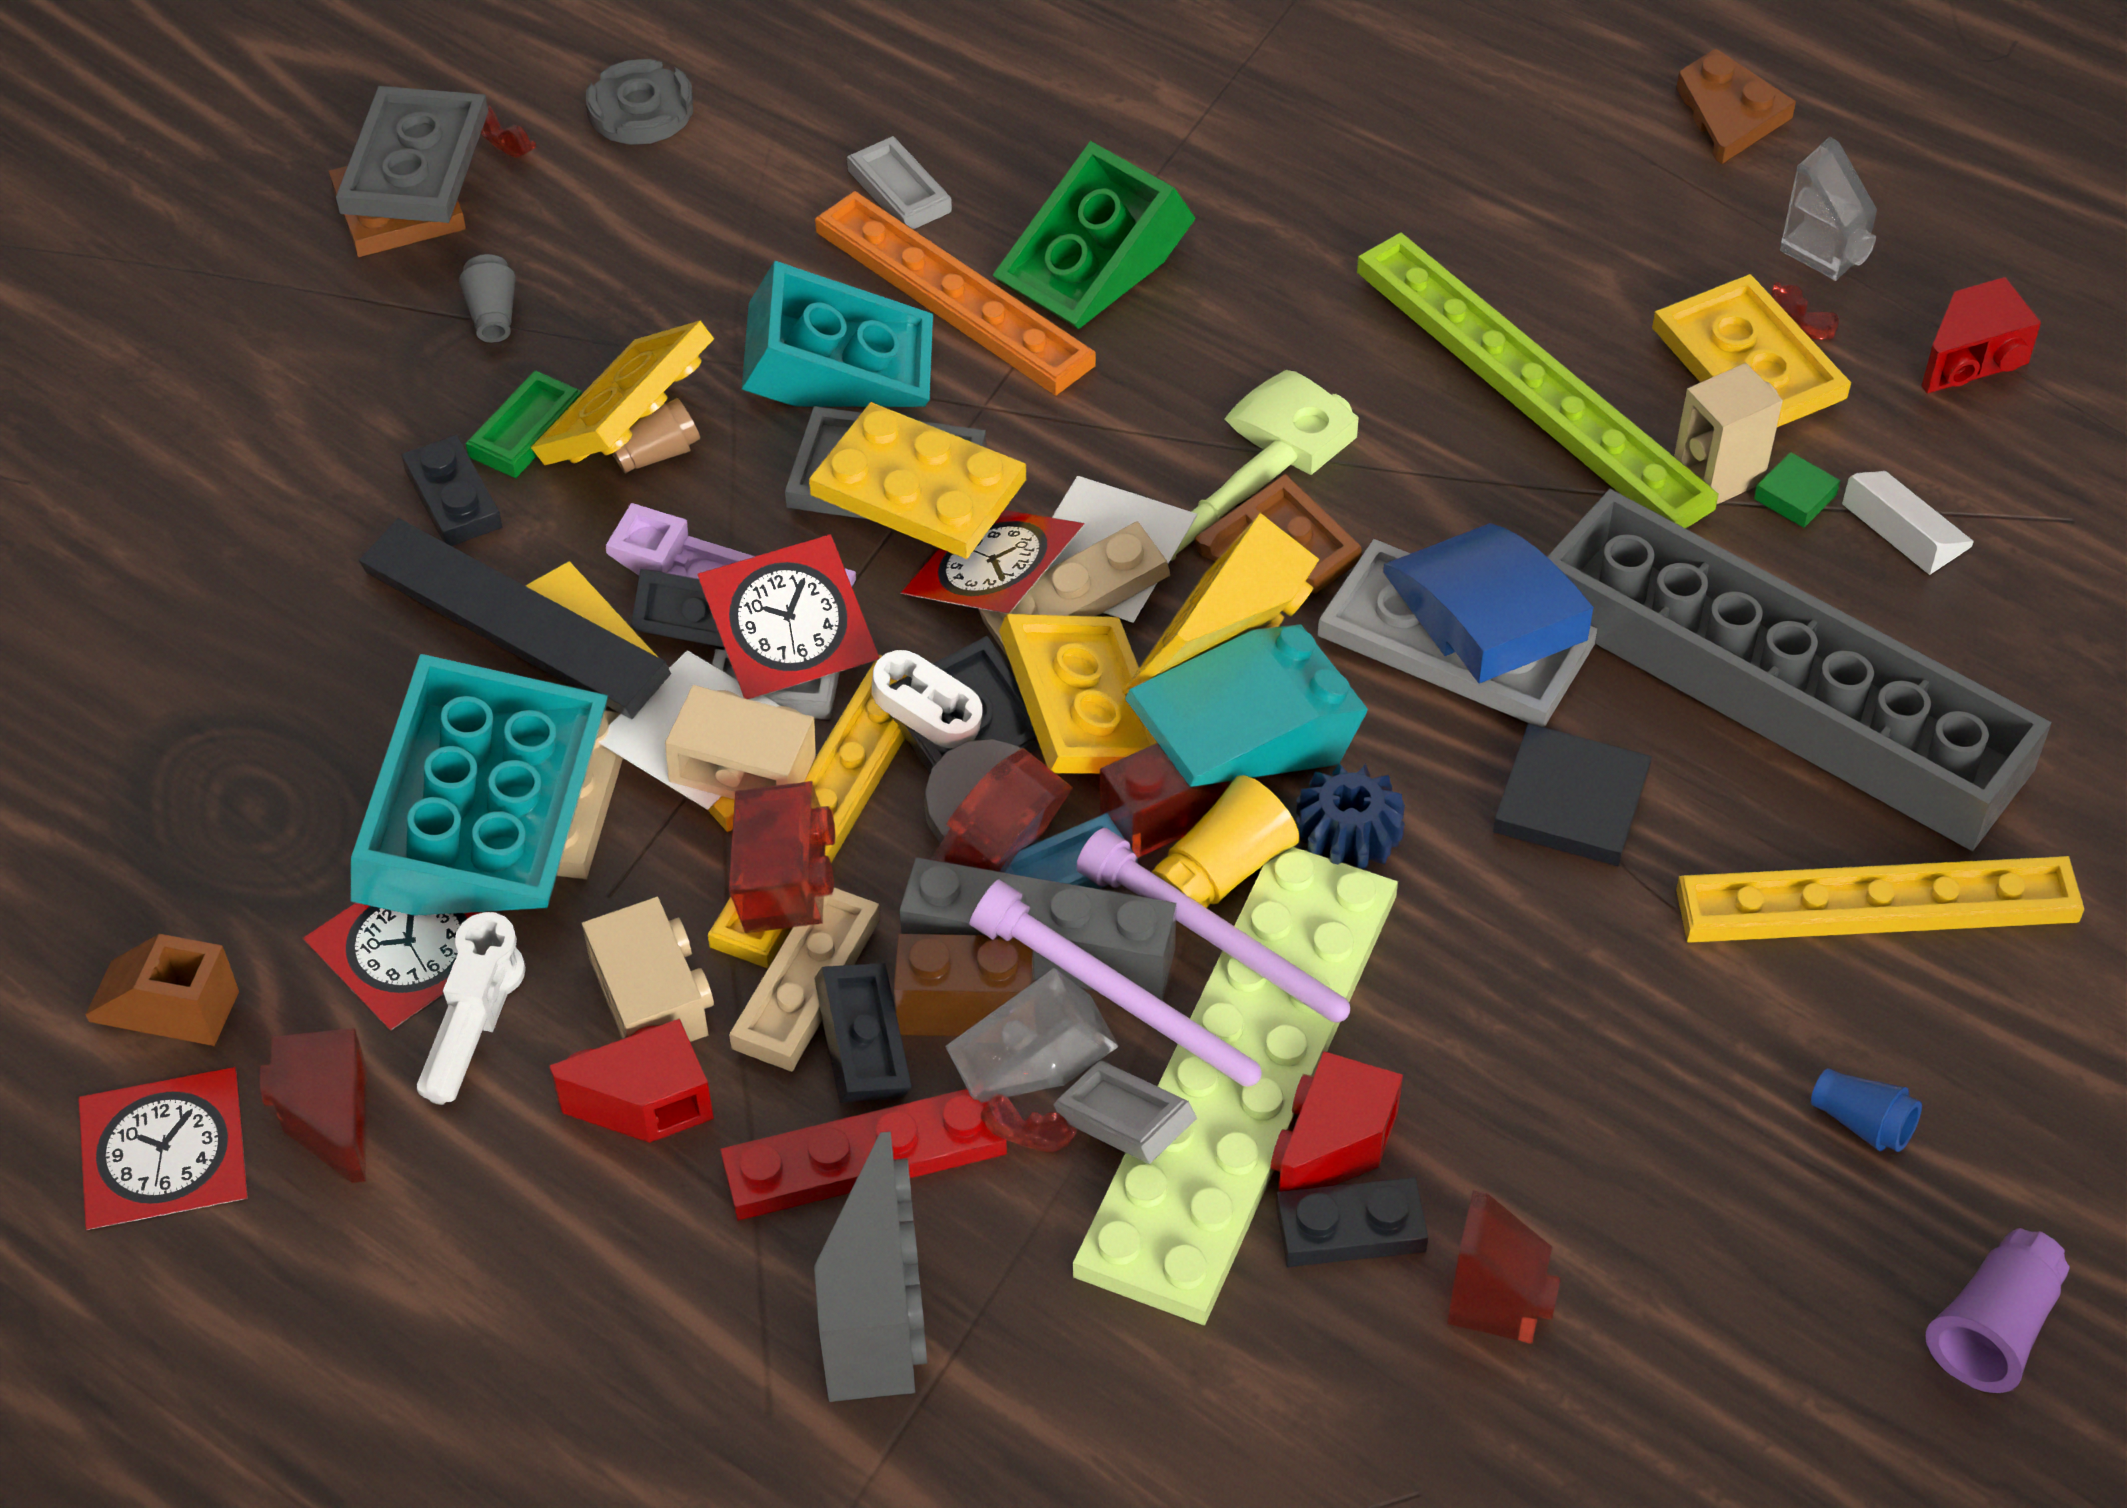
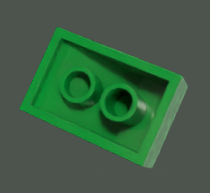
(1095, 237)

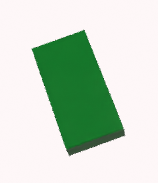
(519, 422)

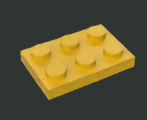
(1748, 326)
(623, 394)
(918, 480)
(1073, 688)

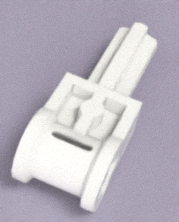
(475, 992)

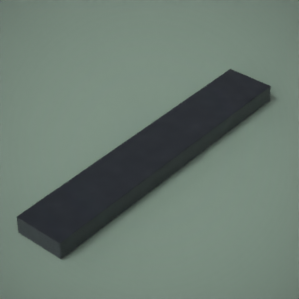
(515, 617)

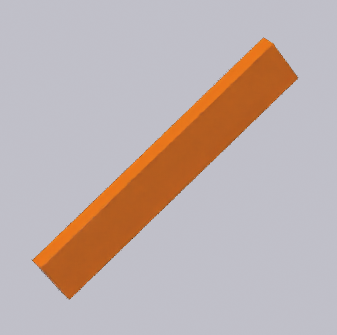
(956, 293)

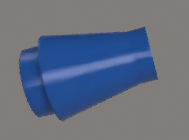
(1869, 1108)

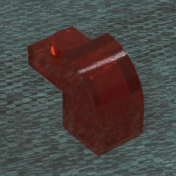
(1003, 814)

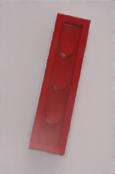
(829, 1156)

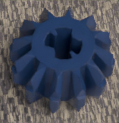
(1350, 817)

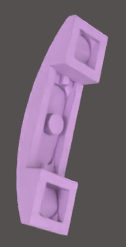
(662, 544)

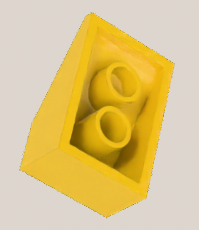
(1237, 594)

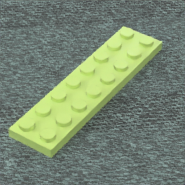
(1179, 1221)

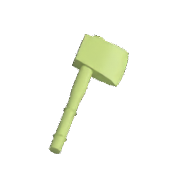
(1293, 425)

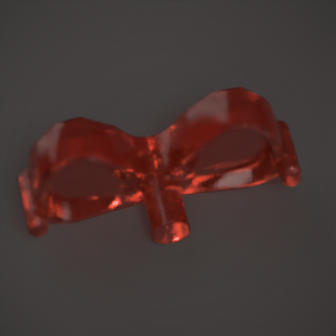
(511, 141)
(1815, 324)
(1038, 1132)

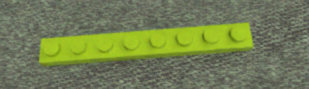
(1536, 382)

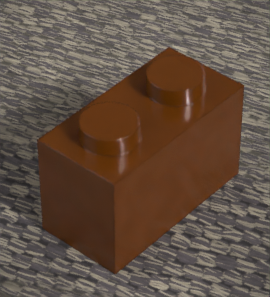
(956, 980)

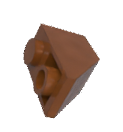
(168, 990)

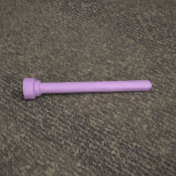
(1109, 861)
(1005, 915)

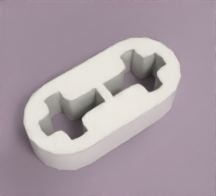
(927, 698)

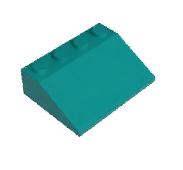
(475, 792)

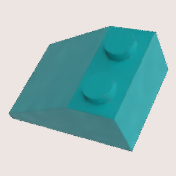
(834, 344)
(1251, 708)

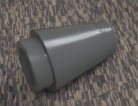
(489, 295)

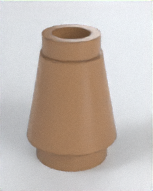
(658, 437)

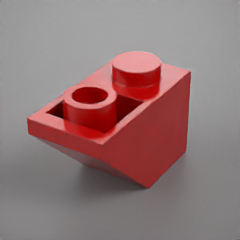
(1981, 334)
(637, 1084)
(1340, 1125)

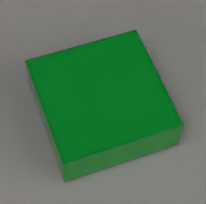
(1797, 489)

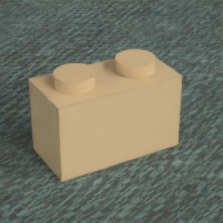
(1729, 430)
(737, 743)
(645, 969)

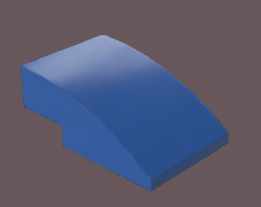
(1491, 600)

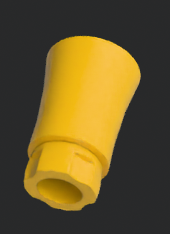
(1229, 842)

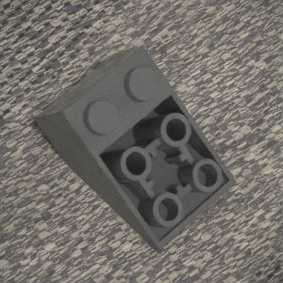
(872, 1286)

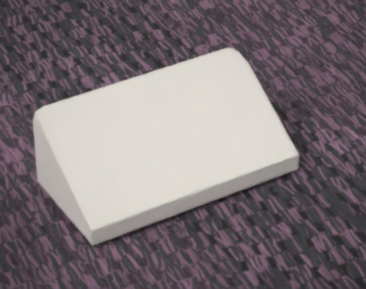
(1904, 520)

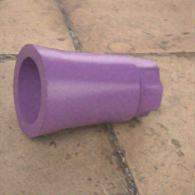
(2000, 1312)

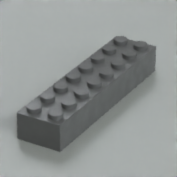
(1801, 670)

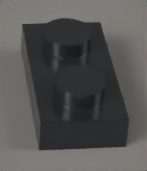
(451, 491)
(673, 608)
(862, 1032)
(1351, 1222)

